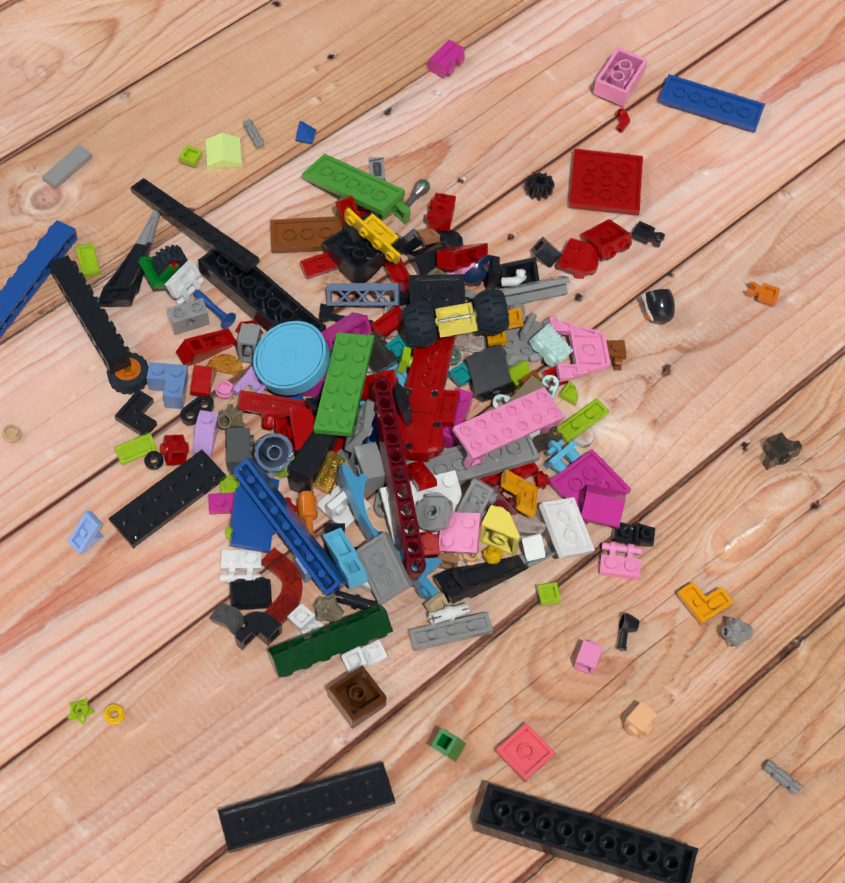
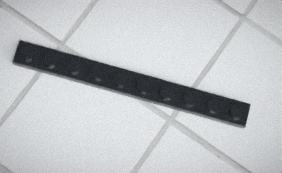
(195, 225)

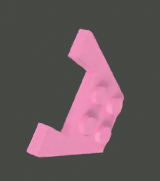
(589, 350)

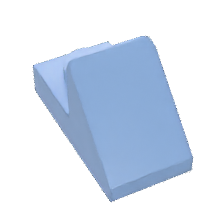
(86, 533)

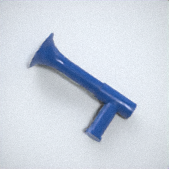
(227, 319)

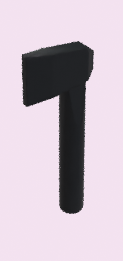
(326, 314)

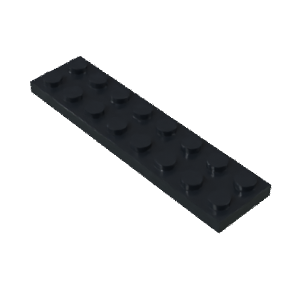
(306, 807)

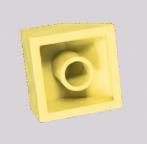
(500, 530)

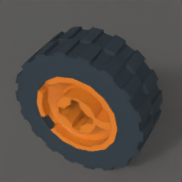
(134, 378)

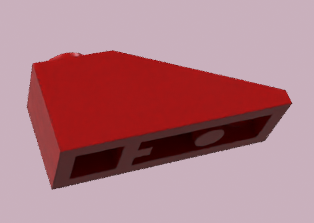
(460, 256)
(205, 346)

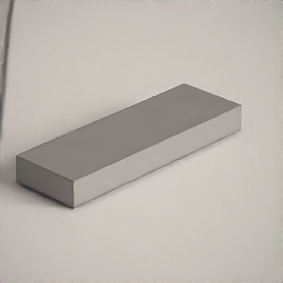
(67, 166)

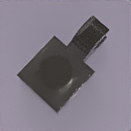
(541, 441)

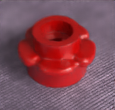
(541, 480)

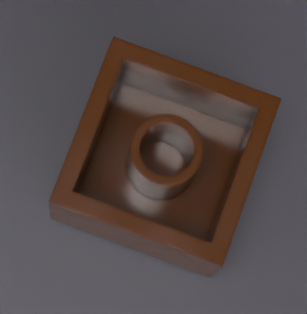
(357, 696)

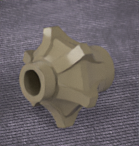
(230, 418)
(328, 609)

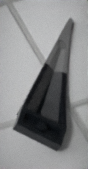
(128, 277)
(477, 578)

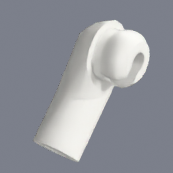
(516, 280)

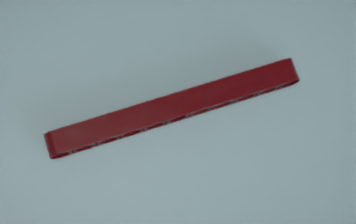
(396, 485)

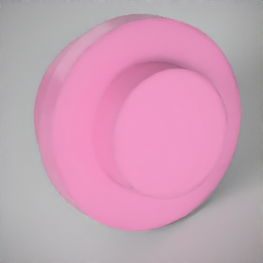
(223, 389)

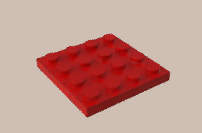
(606, 181)

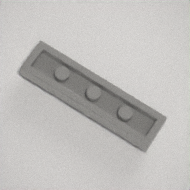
(450, 631)

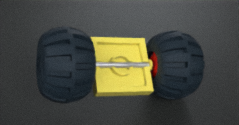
(456, 319)

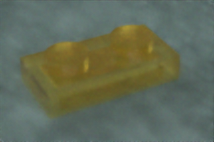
(329, 472)

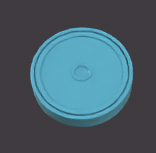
(291, 358)

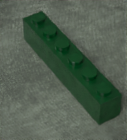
(330, 641)

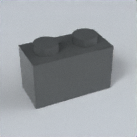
(238, 446)

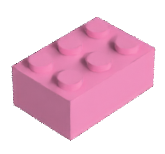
(620, 76)

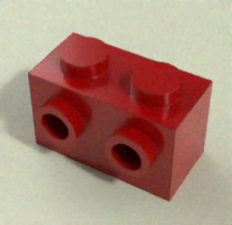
(441, 212)

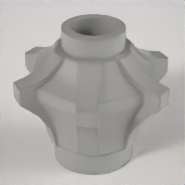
(736, 631)

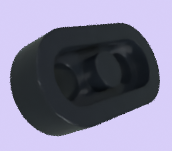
(194, 407)

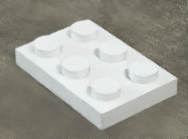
(566, 528)

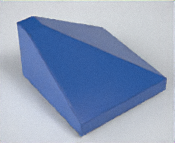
(305, 133)

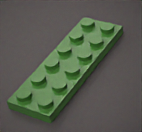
(350, 181)
(344, 384)

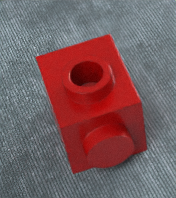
(430, 544)

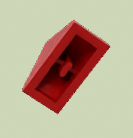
(202, 380)

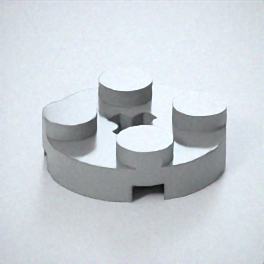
(441, 519)

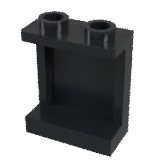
(490, 373)

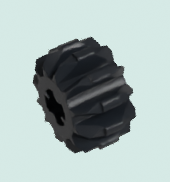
(539, 185)

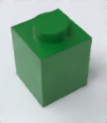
(448, 744)

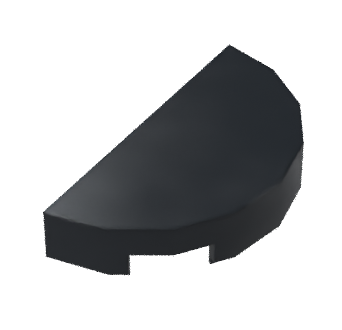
(450, 238)

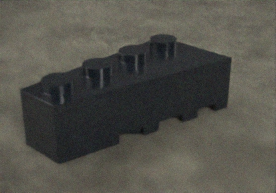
(310, 460)

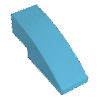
(346, 558)

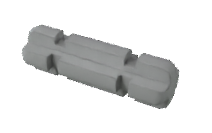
(253, 133)
(782, 777)

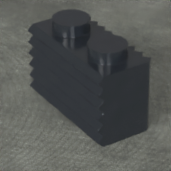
(251, 594)

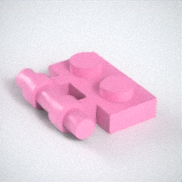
(619, 566)

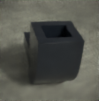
(259, 625)

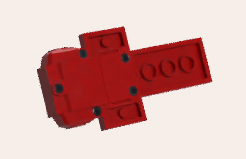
(429, 401)

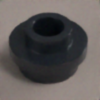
(153, 455)

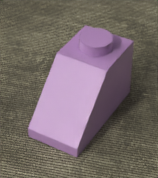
(205, 432)

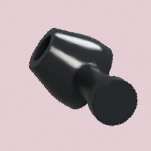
(627, 624)

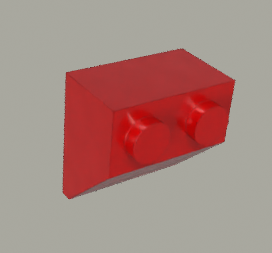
(295, 426)

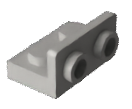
(478, 498)

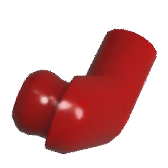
(623, 118)

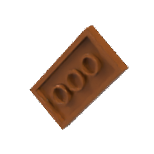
(303, 233)

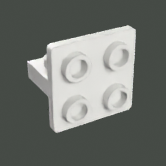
(338, 507)

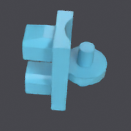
(556, 462)

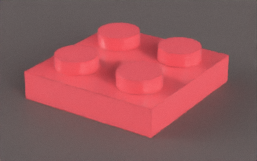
(525, 752)

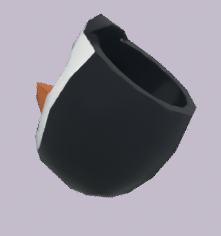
(659, 305)

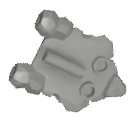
(518, 338)

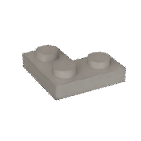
(363, 426)

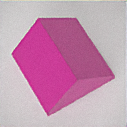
(603, 506)

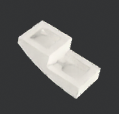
(304, 620)
(367, 656)

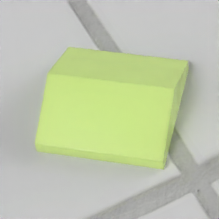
(223, 151)

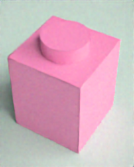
(588, 657)

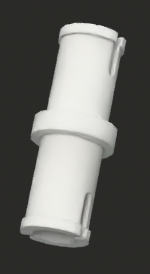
(449, 613)

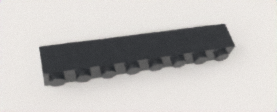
(90, 315)

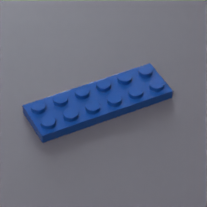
(711, 103)

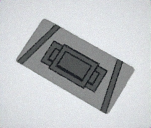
(376, 167)

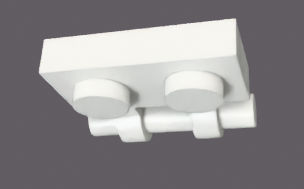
(185, 277)
(240, 561)

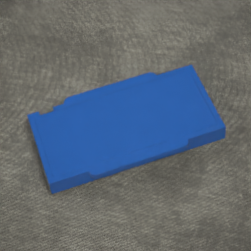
(249, 524)

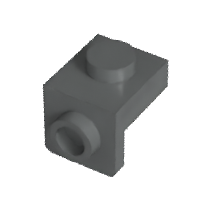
(228, 617)

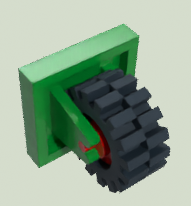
(163, 265)

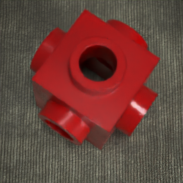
(174, 449)

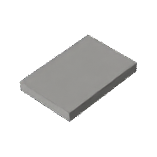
(383, 568)

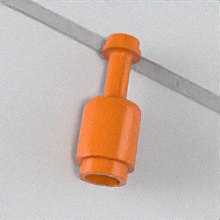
(307, 509)

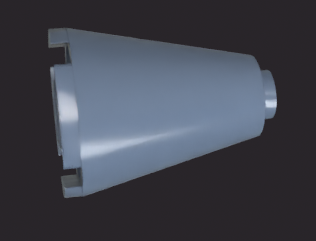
(273, 452)

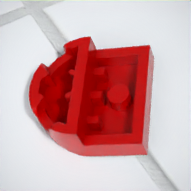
(579, 258)

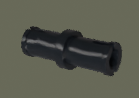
(355, 601)

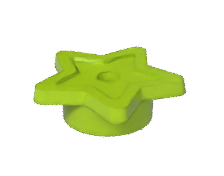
(80, 705)

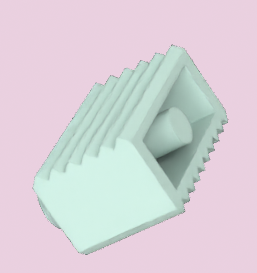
(550, 346)

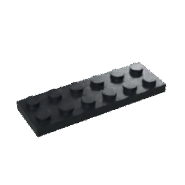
(167, 498)

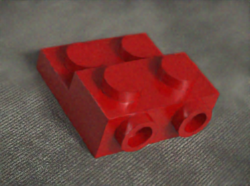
(607, 239)

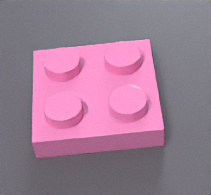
(462, 534)

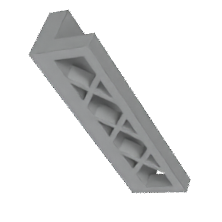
(536, 290)

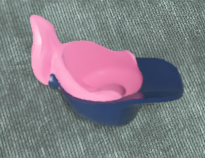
(475, 272)

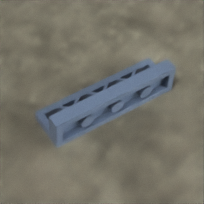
(385, 287)

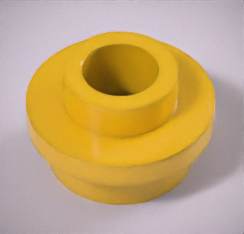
(493, 554)
(114, 708)

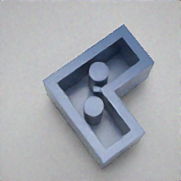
(172, 380)

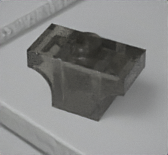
(779, 450)

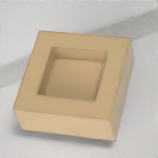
(436, 603)

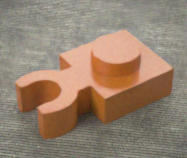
(766, 294)

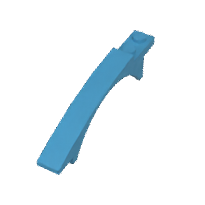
(354, 490)

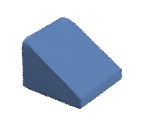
(306, 577)

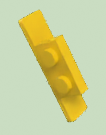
(376, 232)

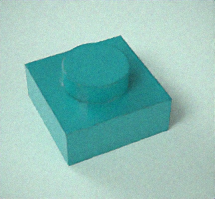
(397, 346)
(460, 375)

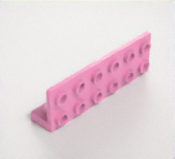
(507, 424)

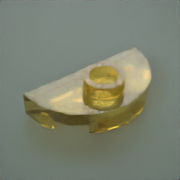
(226, 364)

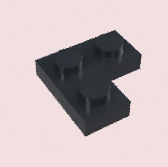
(133, 414)

